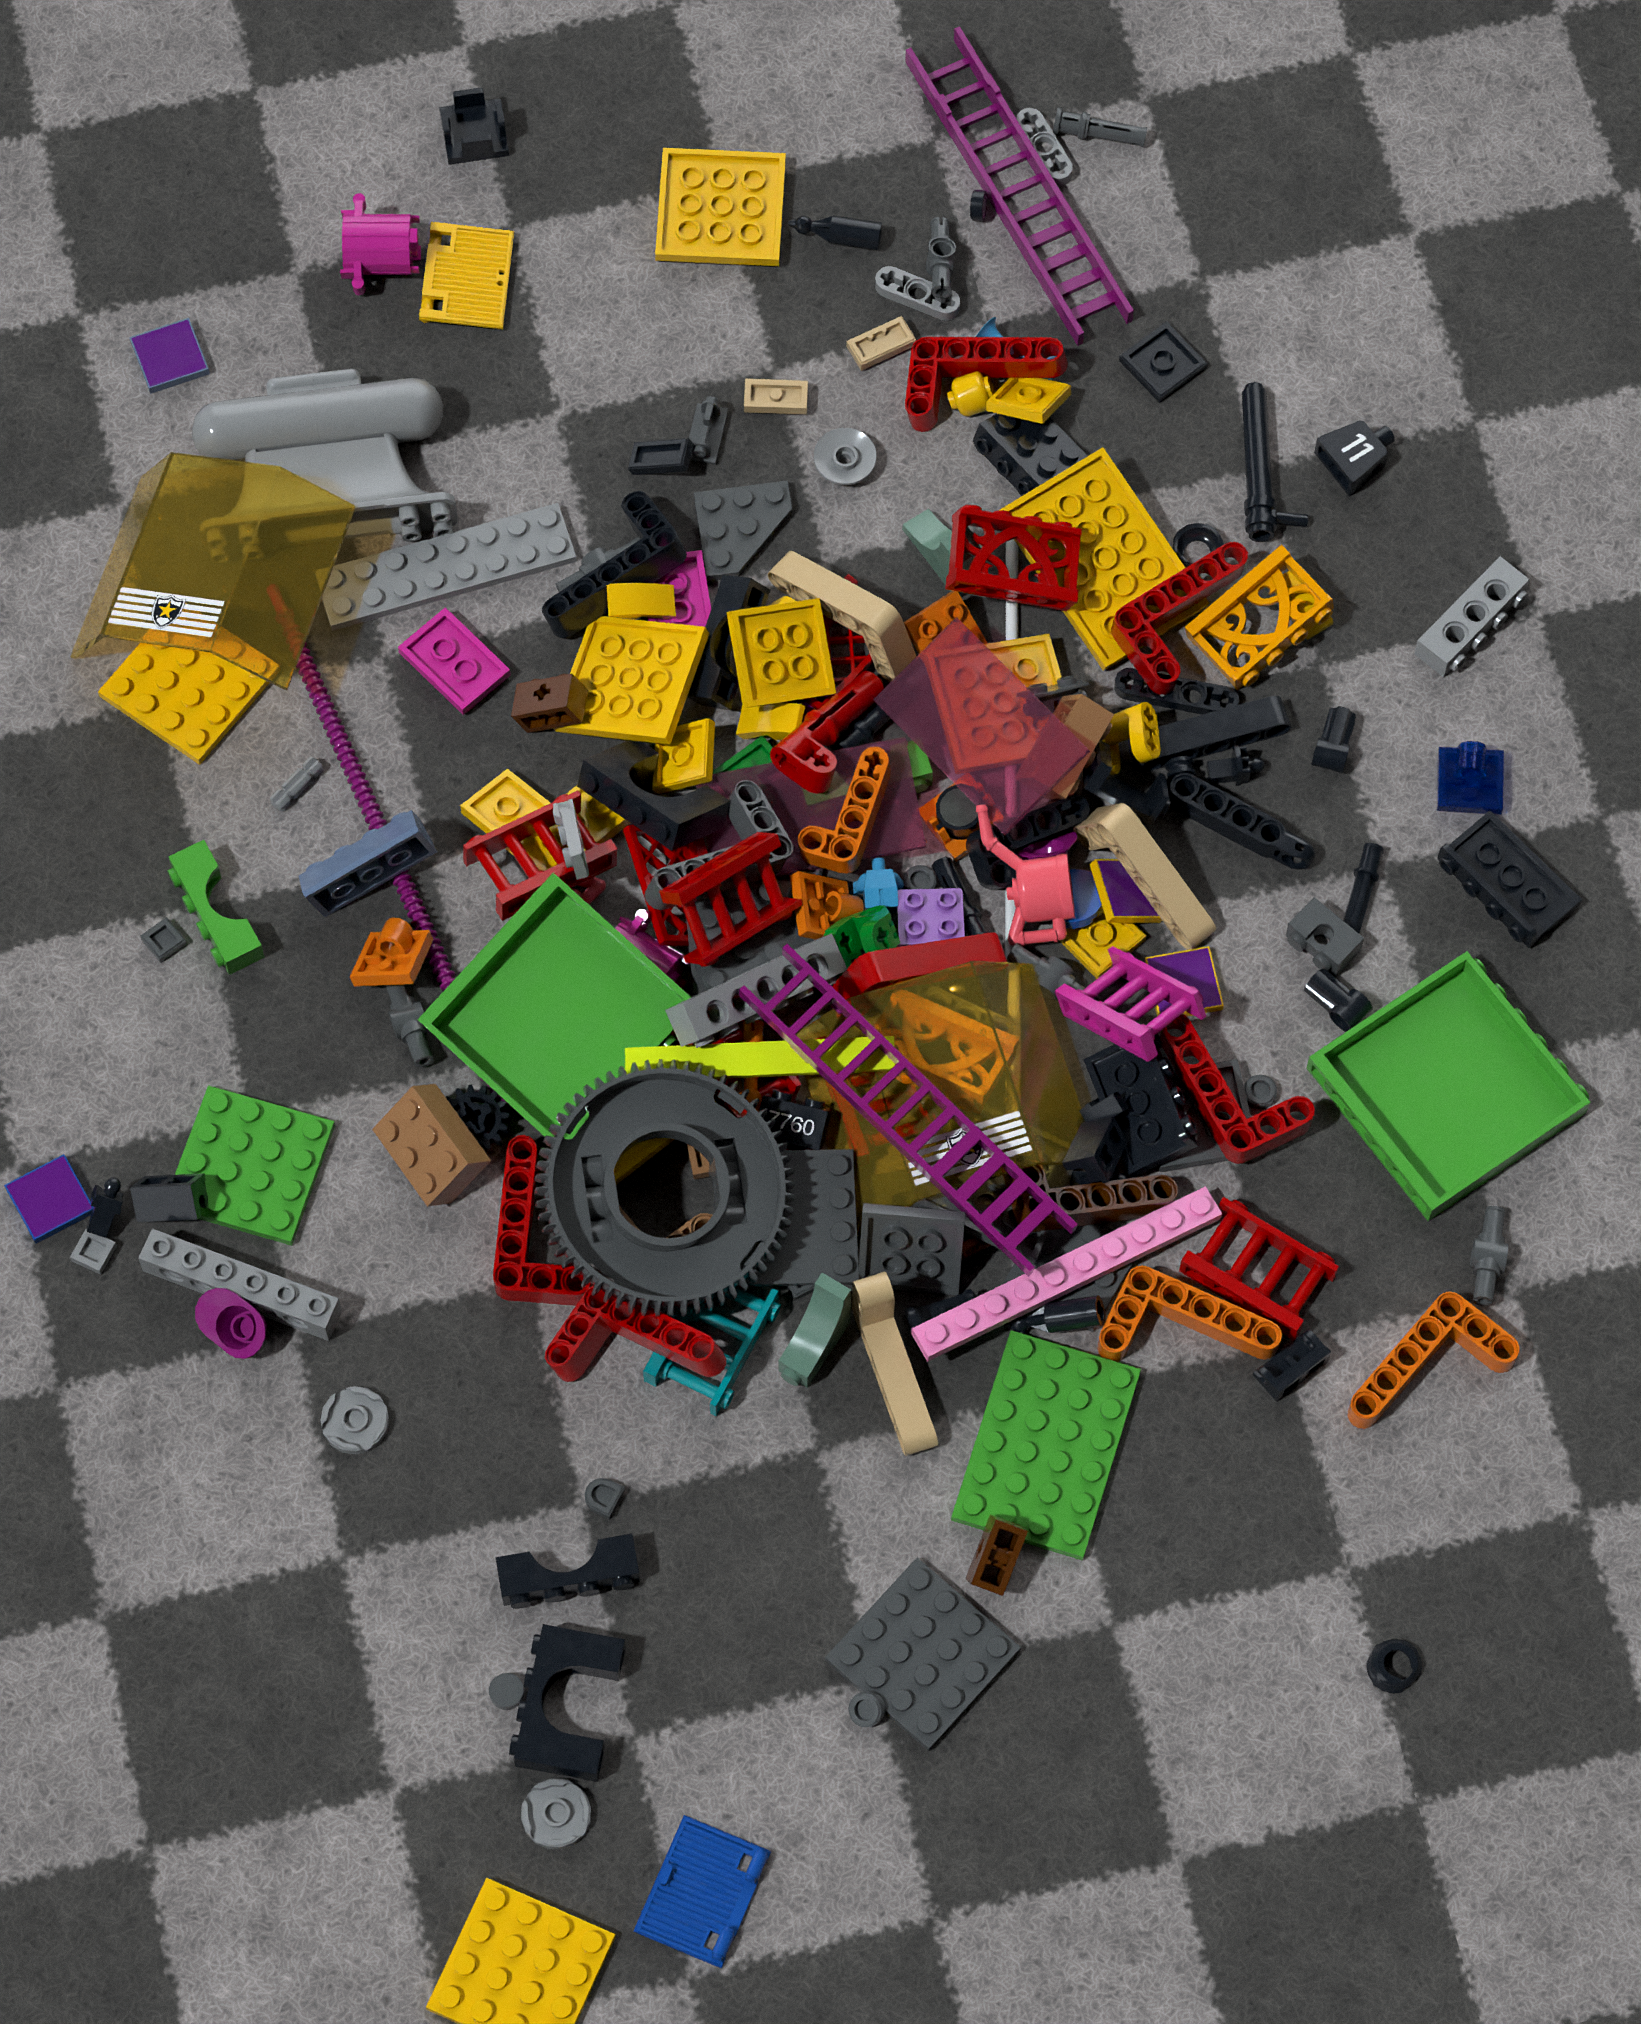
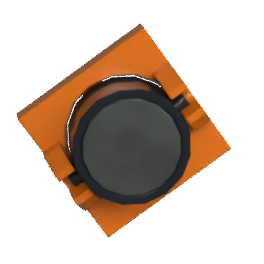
(951, 816)

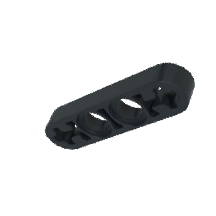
(1175, 699)

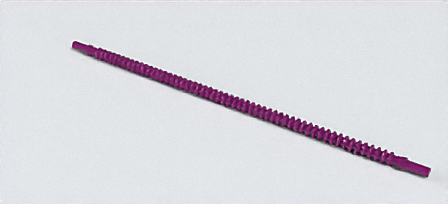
(371, 811)

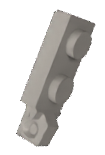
(570, 835)

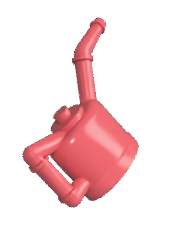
(1039, 890)

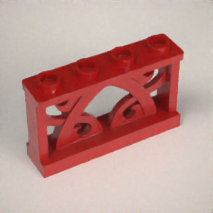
(1025, 530)

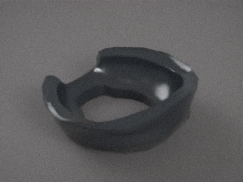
(1195, 532)
(1379, 1675)

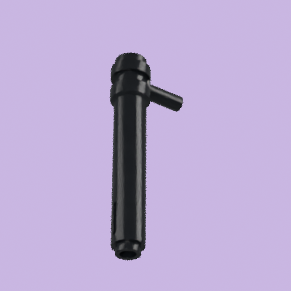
(1260, 505)

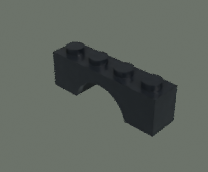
(714, 679)
(526, 1580)

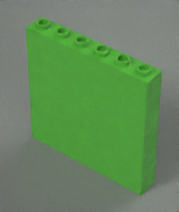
(553, 1005)
(1448, 1085)

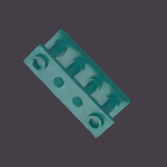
(721, 1396)

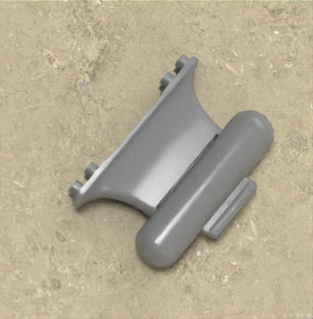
(340, 440)

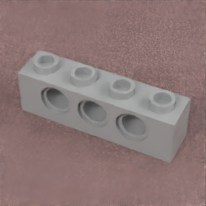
(1498, 580)

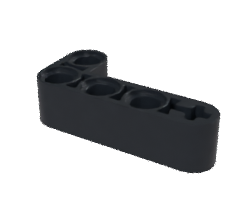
(1028, 832)

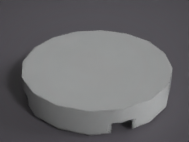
(350, 1429)
(550, 1822)

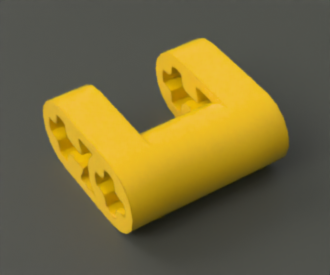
(1141, 727)

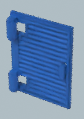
(702, 1891)

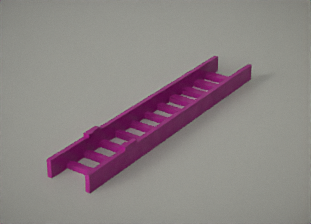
(1025, 244)
(950, 1111)

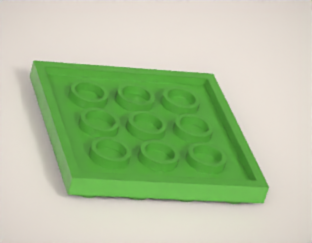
(255, 1162)

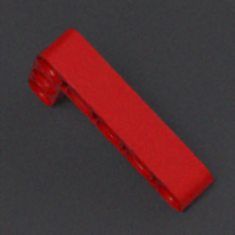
(974, 352)
(1170, 606)
(903, 963)
(1223, 1100)
(519, 1234)
(655, 1333)

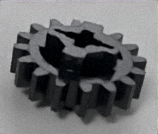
(483, 1113)

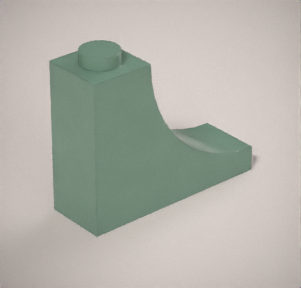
(934, 542)
(817, 1332)

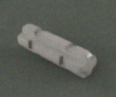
(296, 783)

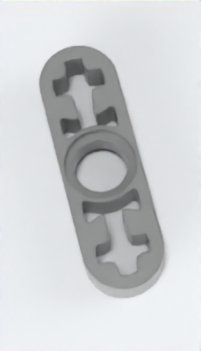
(1045, 134)
(912, 281)

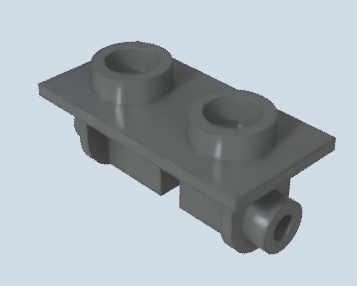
(707, 430)
(1065, 686)

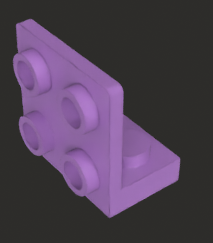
(929, 915)

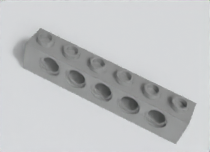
(691, 1018)
(271, 1294)

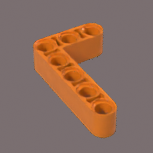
(1183, 1313)
(1422, 1351)

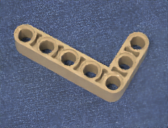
(851, 607)
(1150, 869)
(874, 1314)

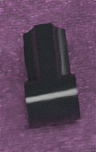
(1333, 746)
(1344, 1005)

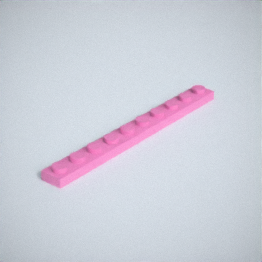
(1066, 1273)

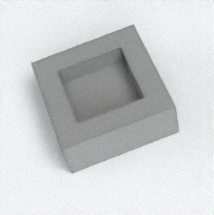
(93, 1252)

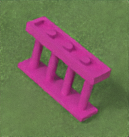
(1120, 1027)

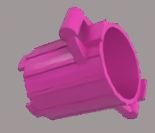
(377, 244)
(663, 956)

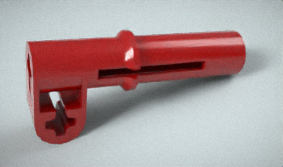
(802, 751)

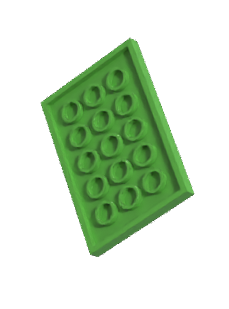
(1047, 1443)

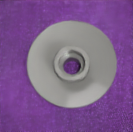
(846, 444)

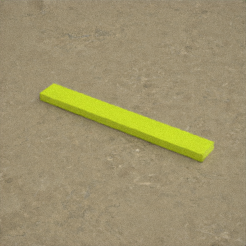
(759, 1058)

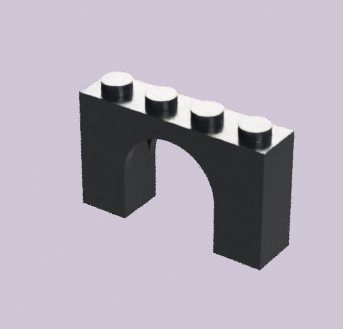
(671, 821)
(558, 1655)

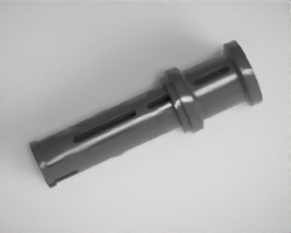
(1084, 126)

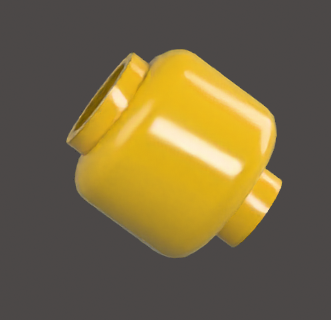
(970, 393)

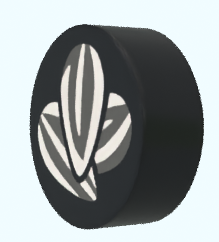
(978, 205)

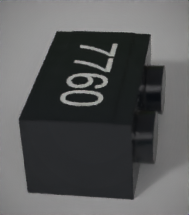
(799, 1121)

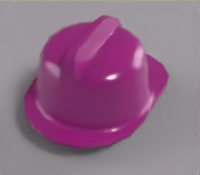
(1048, 846)
(231, 1322)

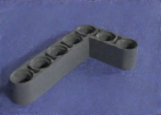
(749, 814)

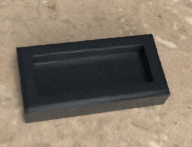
(660, 456)

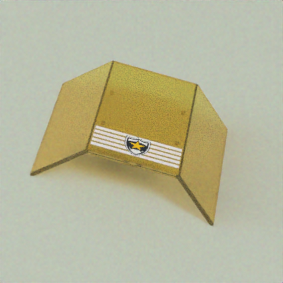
(220, 563)
(985, 1046)

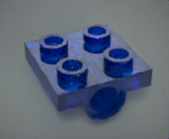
(1470, 779)

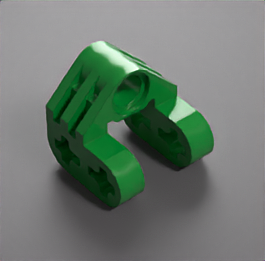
(867, 929)

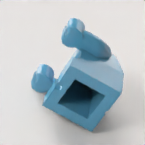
(879, 886)

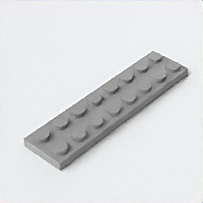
(447, 566)

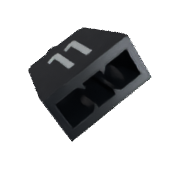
(1354, 454)

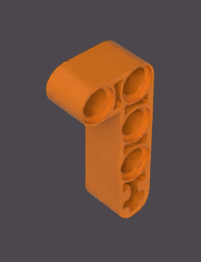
(853, 809)

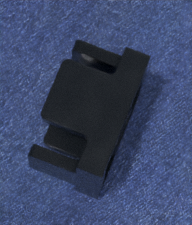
(473, 127)

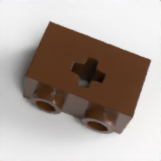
(549, 703)
(996, 1555)

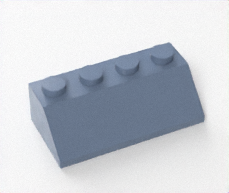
(366, 863)

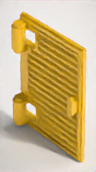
(467, 275)

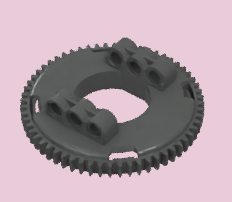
(584, 1198)

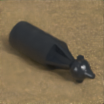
(842, 230)
(1063, 1316)

